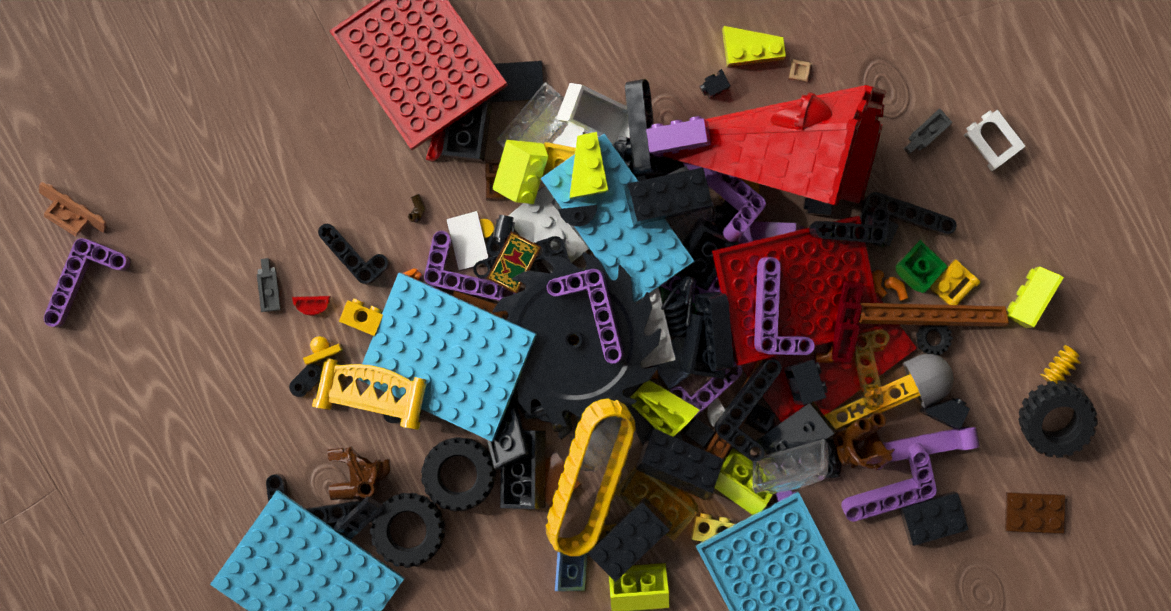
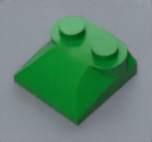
(920, 267)

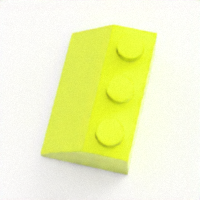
(521, 170)
(1033, 297)
(736, 483)
(640, 588)

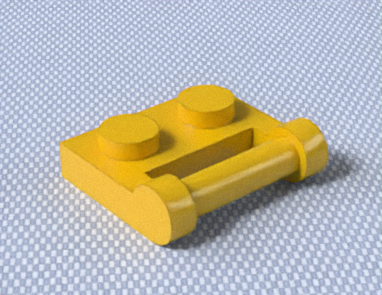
(950, 279)

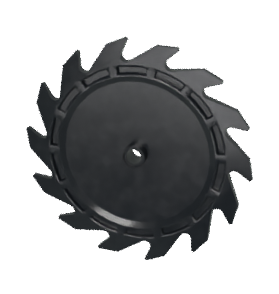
(570, 374)

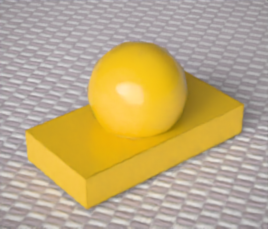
(321, 350)

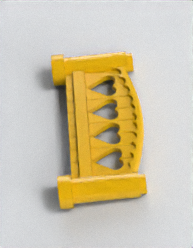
(407, 407)

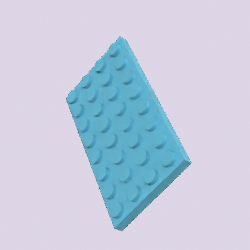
(646, 251)

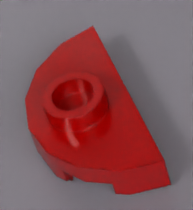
(436, 146)
(312, 304)

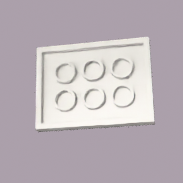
(543, 221)

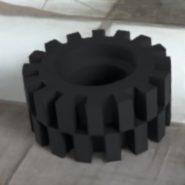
(930, 349)

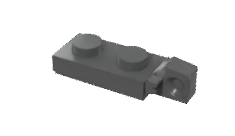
(928, 131)
(268, 287)

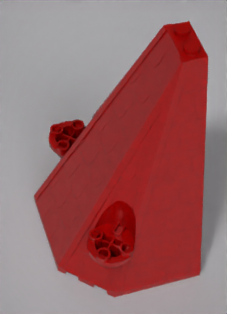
(801, 146)

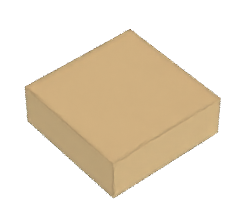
(799, 70)

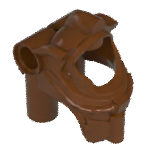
(862, 445)
(361, 473)

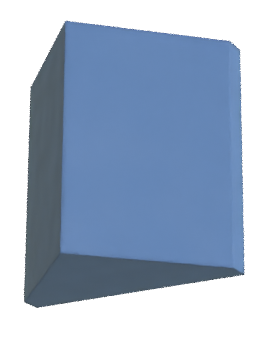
(570, 572)

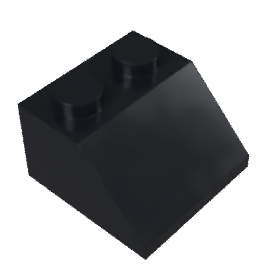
(948, 412)

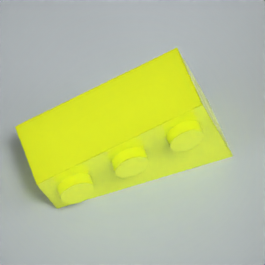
(751, 47)
(588, 168)
(662, 408)

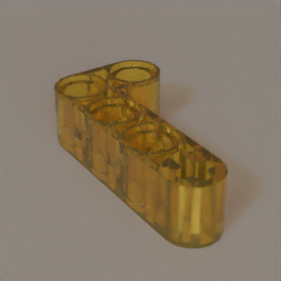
(870, 370)

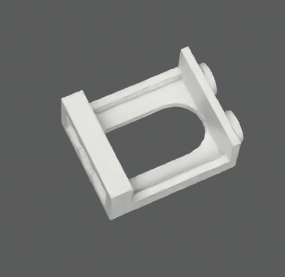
(975, 136)

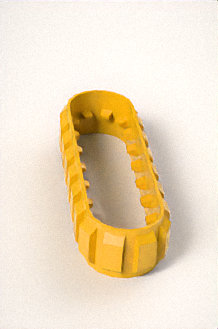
(589, 536)

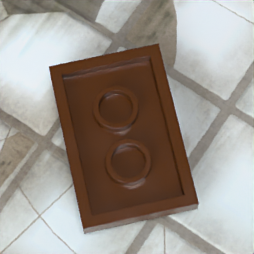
(1034, 512)

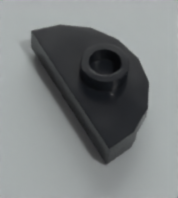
(578, 215)

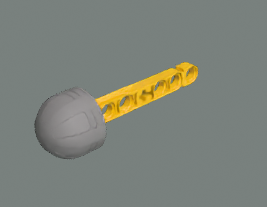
(927, 379)

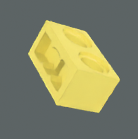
(713, 524)

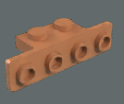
(68, 213)

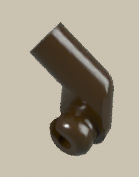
(418, 210)

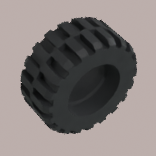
(1069, 438)
(432, 474)
(434, 530)

